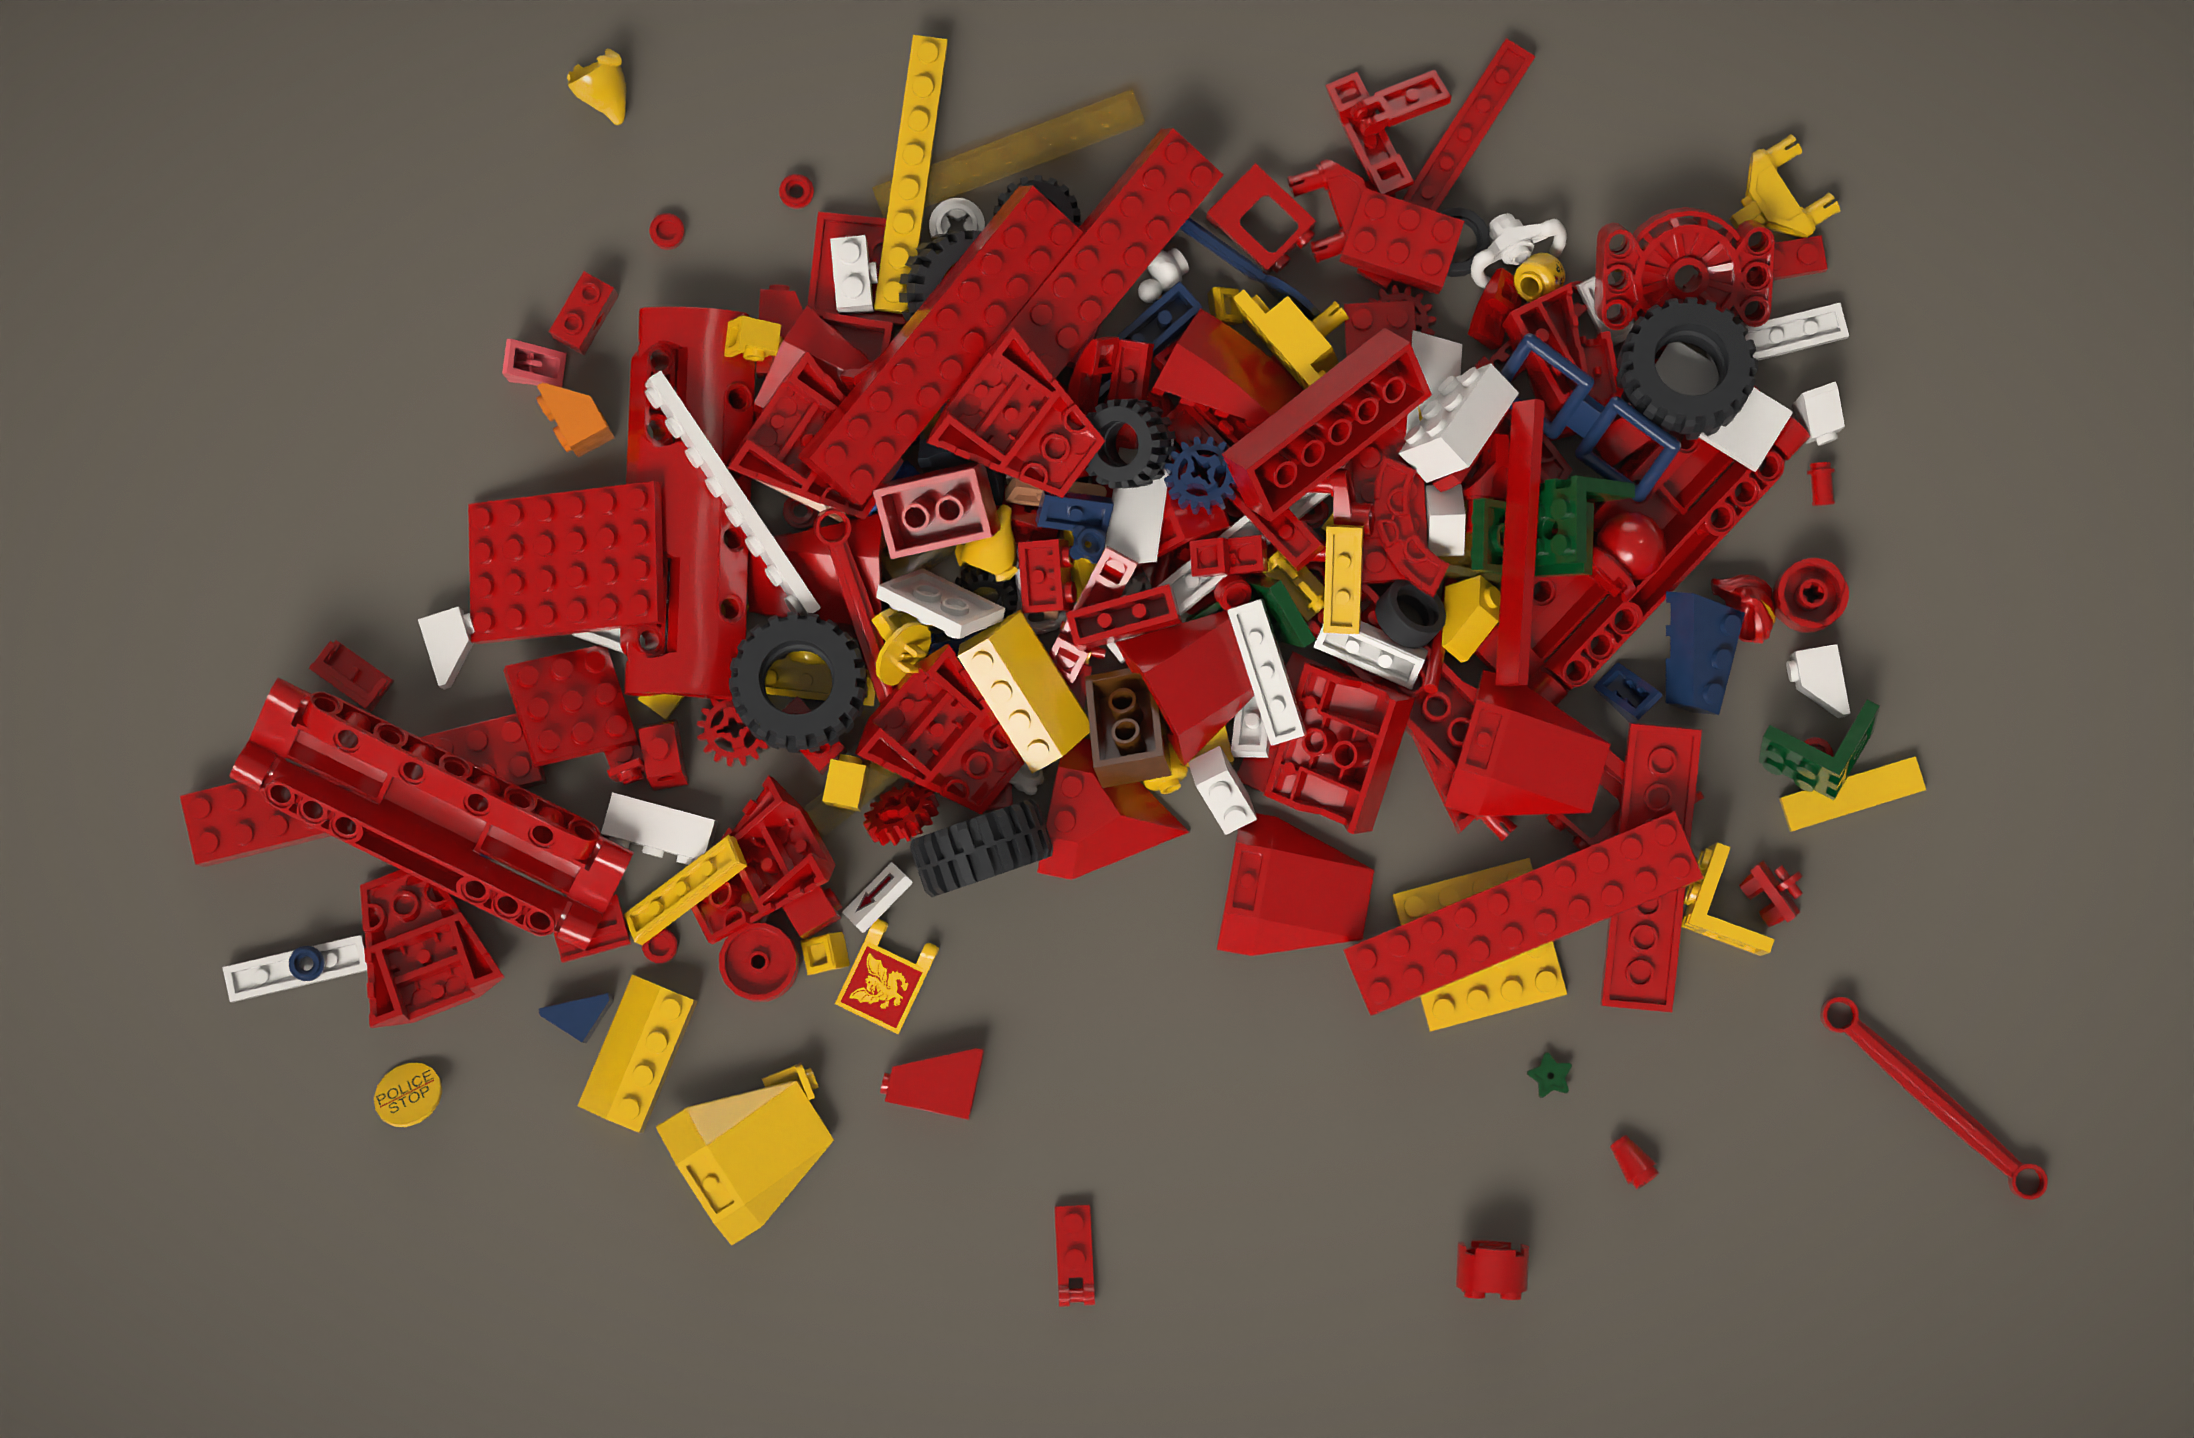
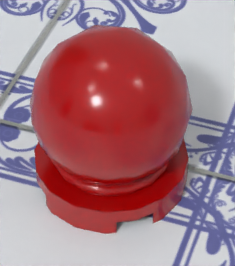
(1627, 551)

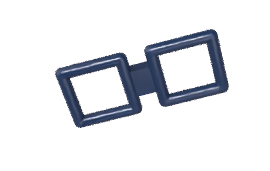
(1591, 418)

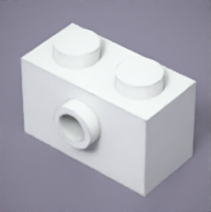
(853, 275)

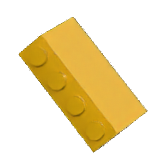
(1025, 690)
(637, 1054)

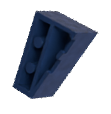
(1701, 651)

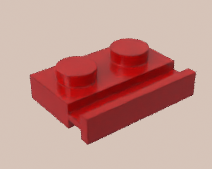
(609, 935)

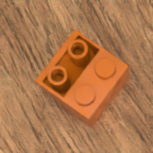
(578, 419)

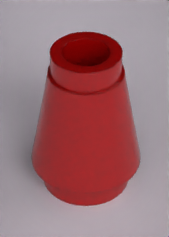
(1634, 1162)

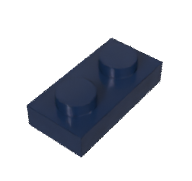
(1074, 510)

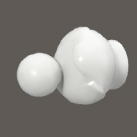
(1166, 272)

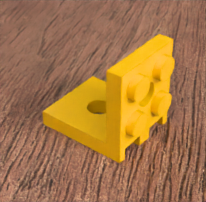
(1699, 898)

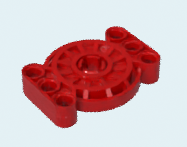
(1668, 243)

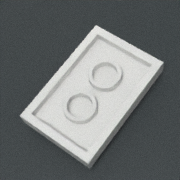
(940, 603)

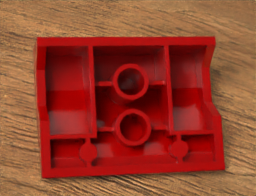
(1347, 749)

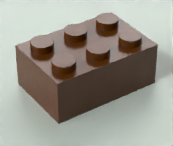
(1125, 729)

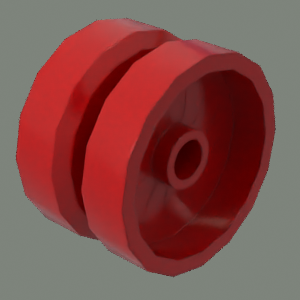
(780, 966)

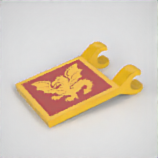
(882, 983)

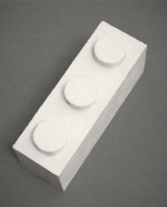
(658, 828)

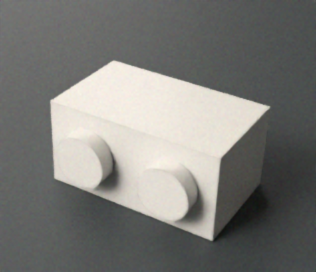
(1222, 790)

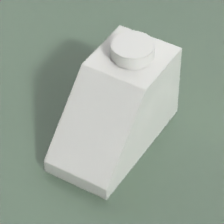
(1820, 413)
(447, 642)
(1820, 678)

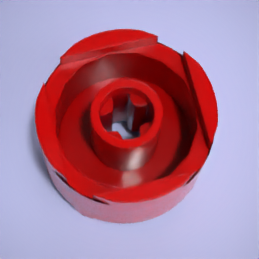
(1827, 585)
(1492, 1268)

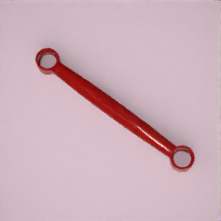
(856, 600)
(1934, 1098)

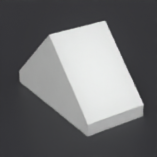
(1445, 521)

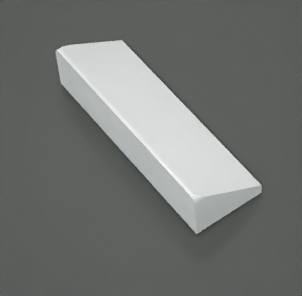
(1375, 653)

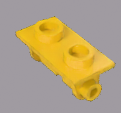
(1301, 585)

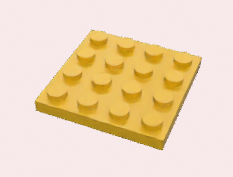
(1498, 989)

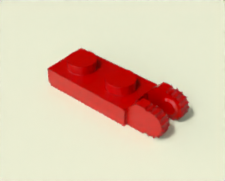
(1401, 102)

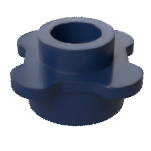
(1097, 544)

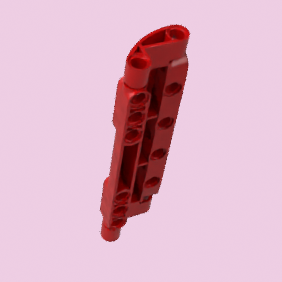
(693, 520)
(1689, 539)
(431, 813)

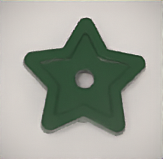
(1545, 1084)

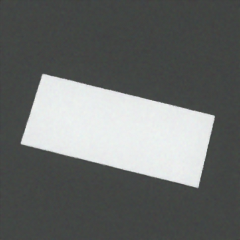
(1438, 361)
(1137, 516)

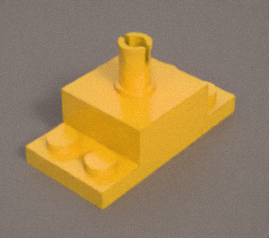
(1292, 336)

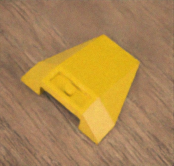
(746, 1153)

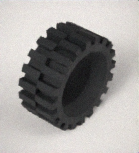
(931, 266)

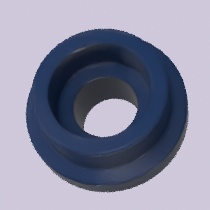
(295, 963)

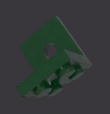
(1567, 505)
(1487, 550)
(1284, 615)
(1811, 767)

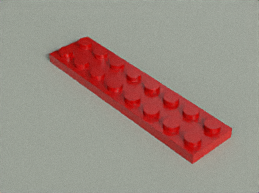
(1363, 323)
(1646, 939)

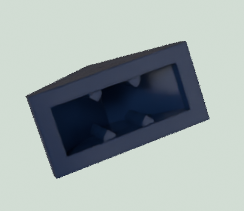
(1627, 692)
(580, 1016)

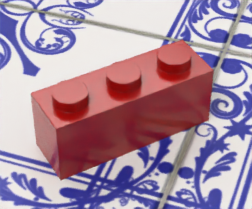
(1123, 617)

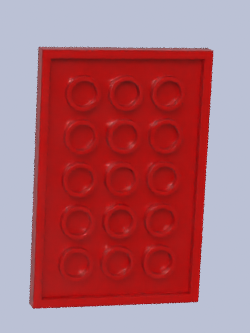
(566, 563)

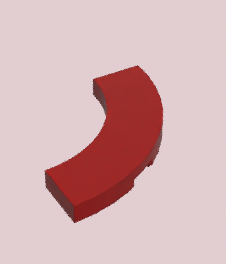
(1397, 531)

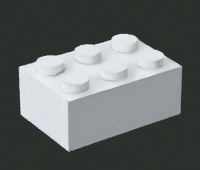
(1458, 422)

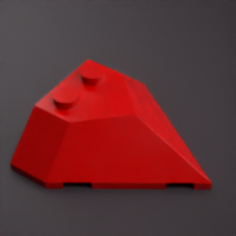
(1100, 824)

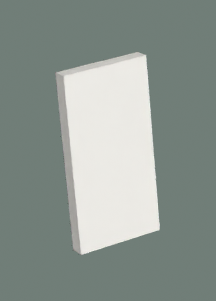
(1753, 428)

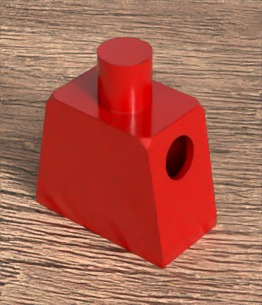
(663, 754)

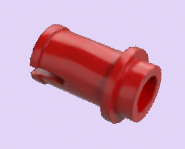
(1821, 483)

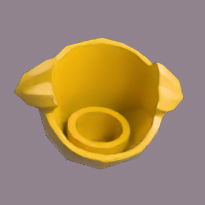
(601, 85)
(995, 553)

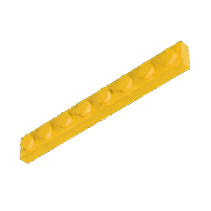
(911, 169)

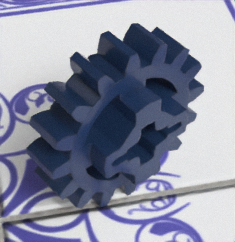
(1192, 483)

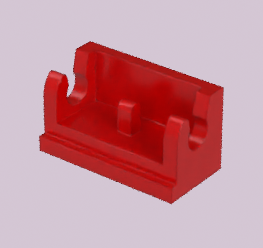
(1602, 367)
(351, 675)

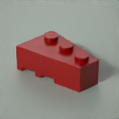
(1555, 323)

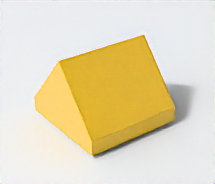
(1223, 305)

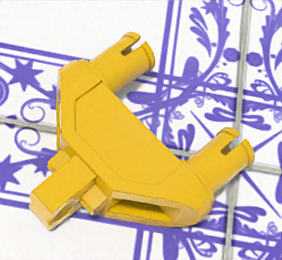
(1771, 201)

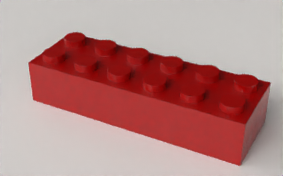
(1327, 424)

